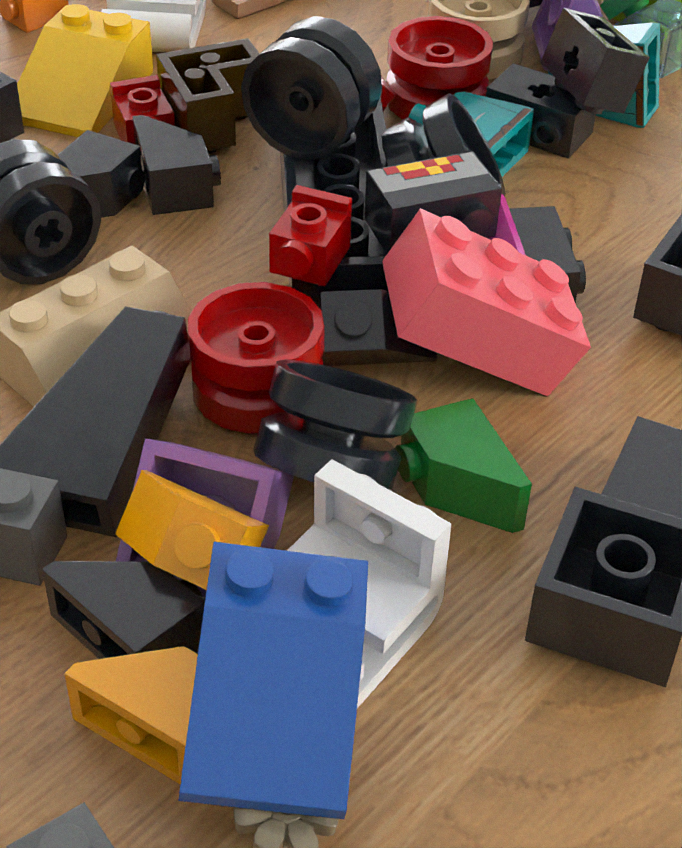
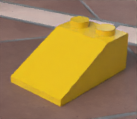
(72, 68)

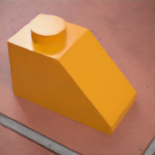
(178, 527)
(138, 703)

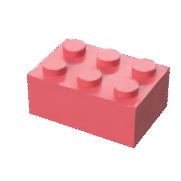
(484, 303)

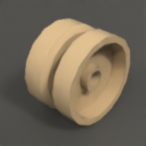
(500, 18)

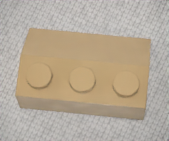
(57, 325)

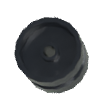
(311, 88)
(445, 132)
(44, 214)
(334, 418)

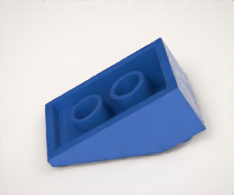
(276, 682)

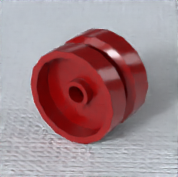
(434, 59)
(236, 344)

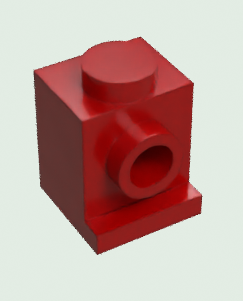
(137, 98)
(311, 236)

